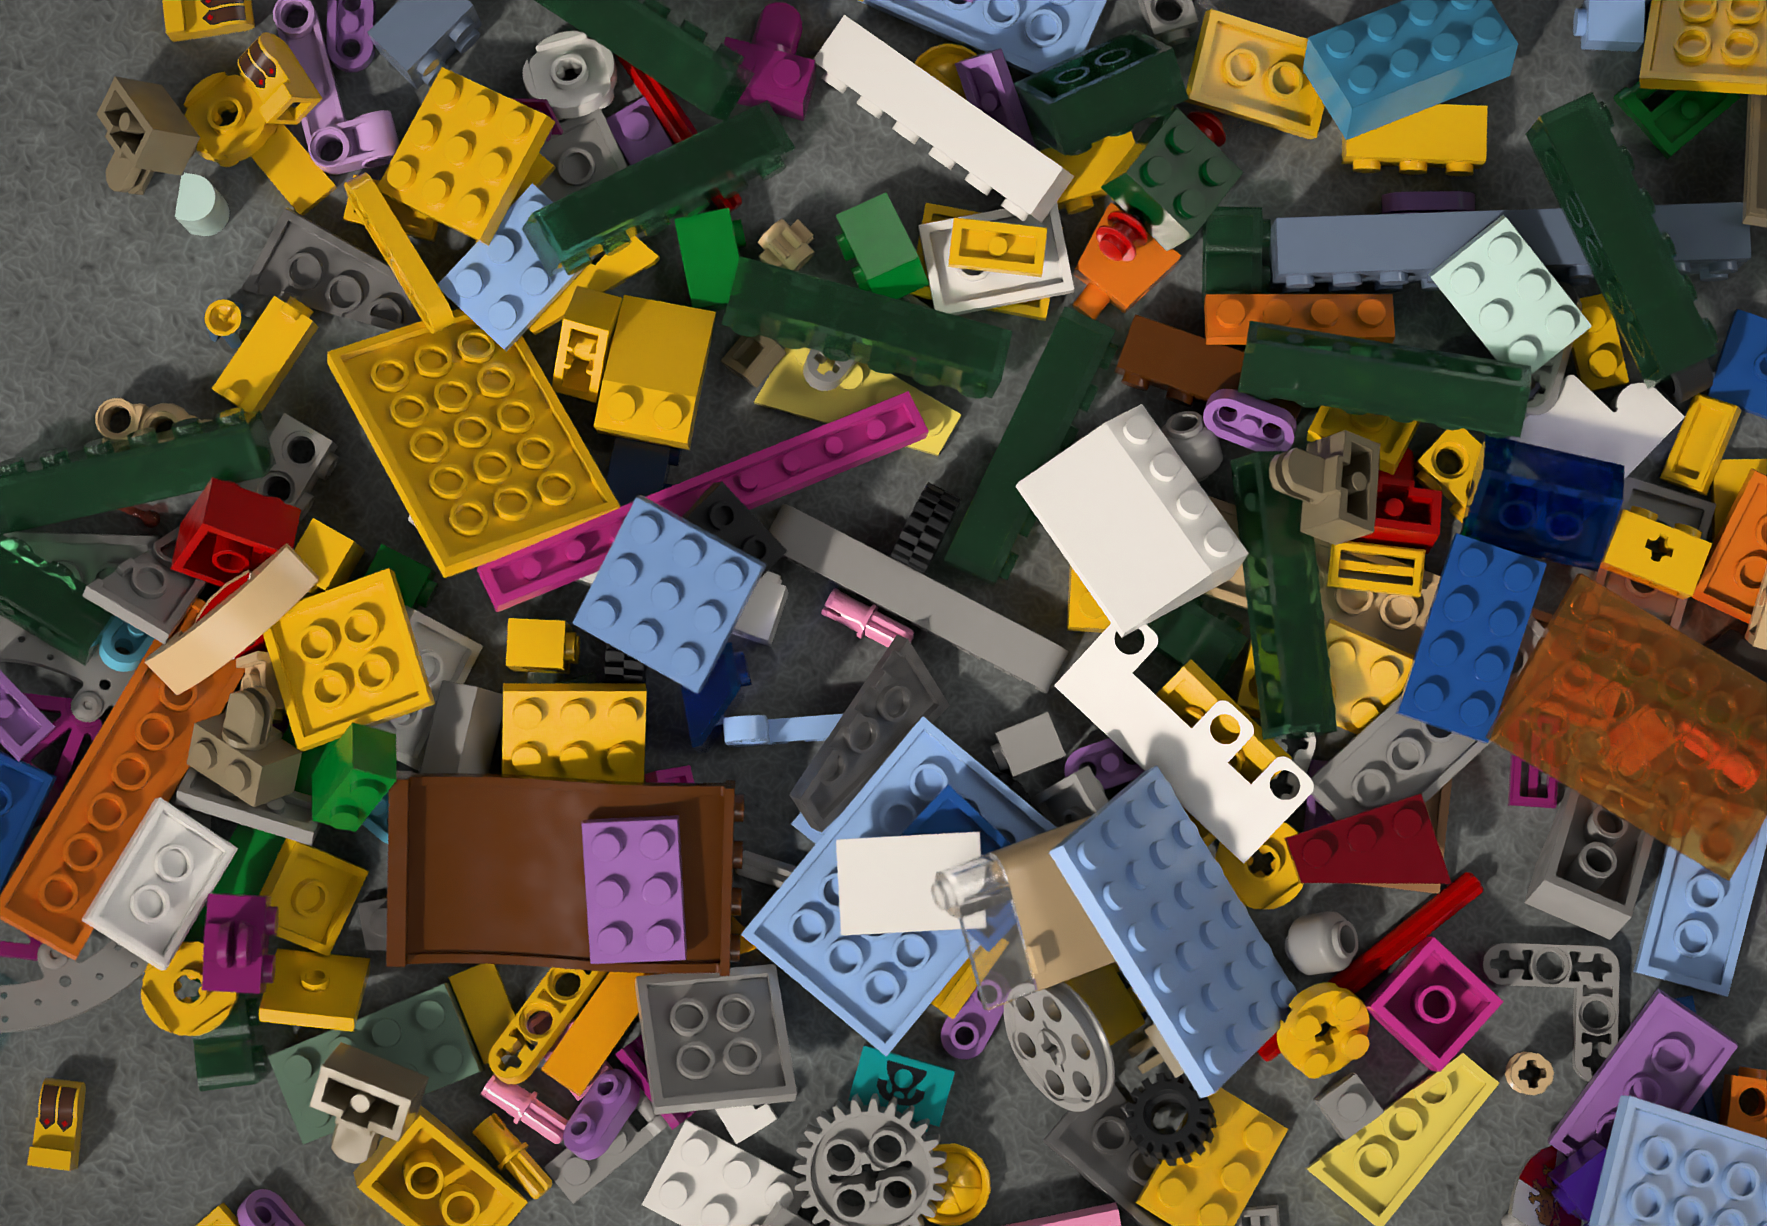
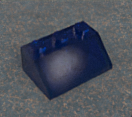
(1543, 502)
(718, 698)

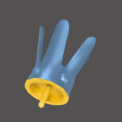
(225, 320)

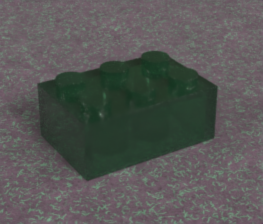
(1101, 92)

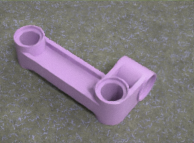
(367, 139)

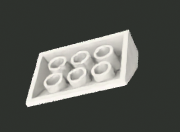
(1133, 521)

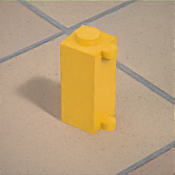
(266, 354)

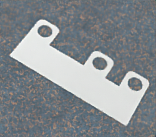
(1188, 757)

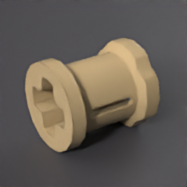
(1519, 1062)

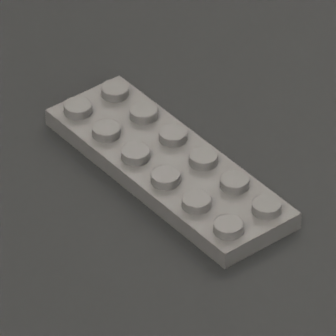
(1401, 755)

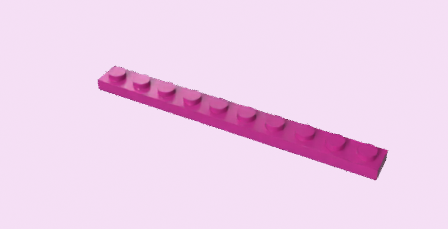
(751, 479)

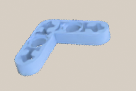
(759, 730)

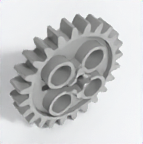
(860, 1130)

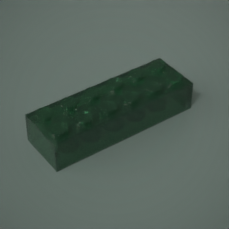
(1622, 240)

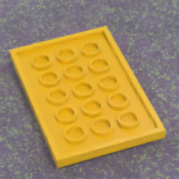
(470, 440)

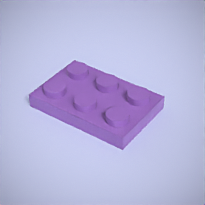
(634, 889)

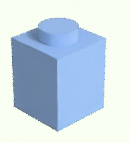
(1610, 24)

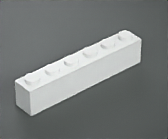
(943, 119)

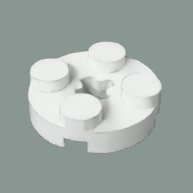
(578, 96)

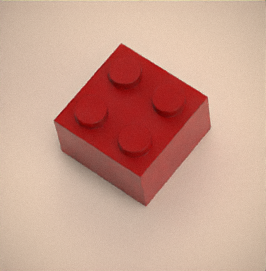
(232, 532)

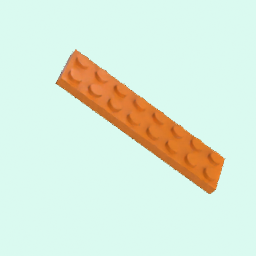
(129, 764)

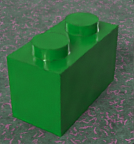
(881, 249)
(710, 256)
(354, 777)

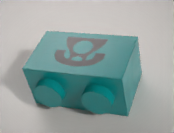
(905, 1078)

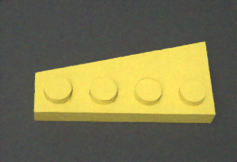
(860, 389)
(1397, 1149)

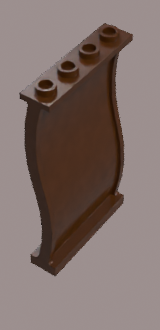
(499, 872)

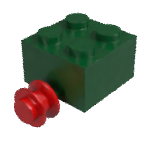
(1167, 184)

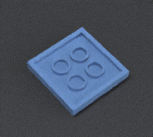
(669, 594)

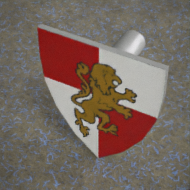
(1532, 1197)

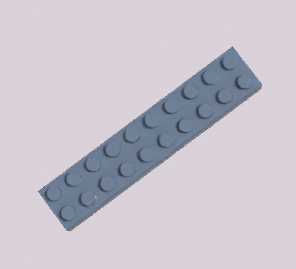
(1409, 246)

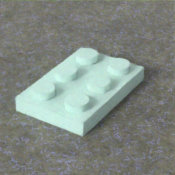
(1510, 297)

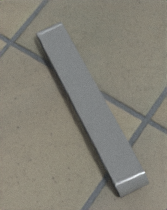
(917, 598)

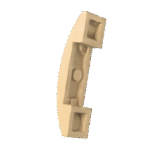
(234, 622)

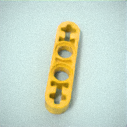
(399, 253)
(542, 999)

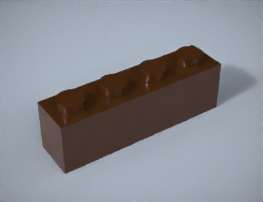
(1182, 365)

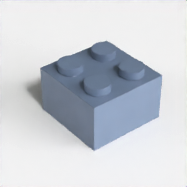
(424, 34)

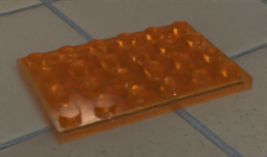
(1643, 726)

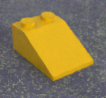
(655, 372)
(436, 1180)

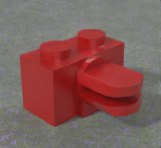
(1405, 513)

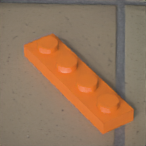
(1339, 314)

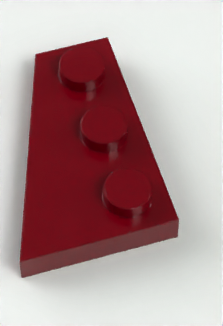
(1373, 846)

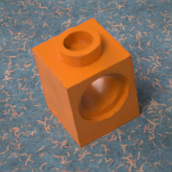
(1730, 1111)

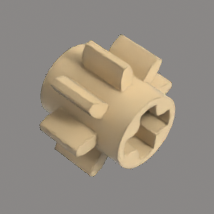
(787, 245)

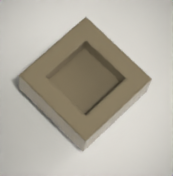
(753, 358)

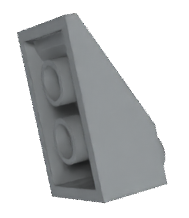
(1589, 867)

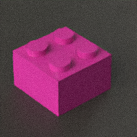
(1432, 1004)

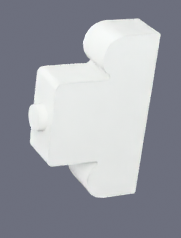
(1588, 428)

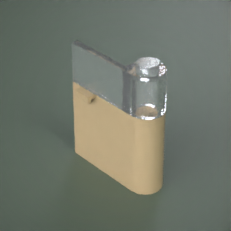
(1020, 919)

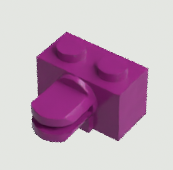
(779, 73)
(238, 943)

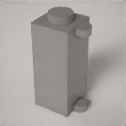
(463, 730)

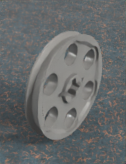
(1061, 1047)

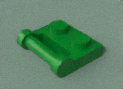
(1676, 118)

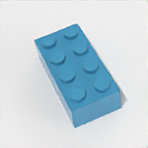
(1407, 60)

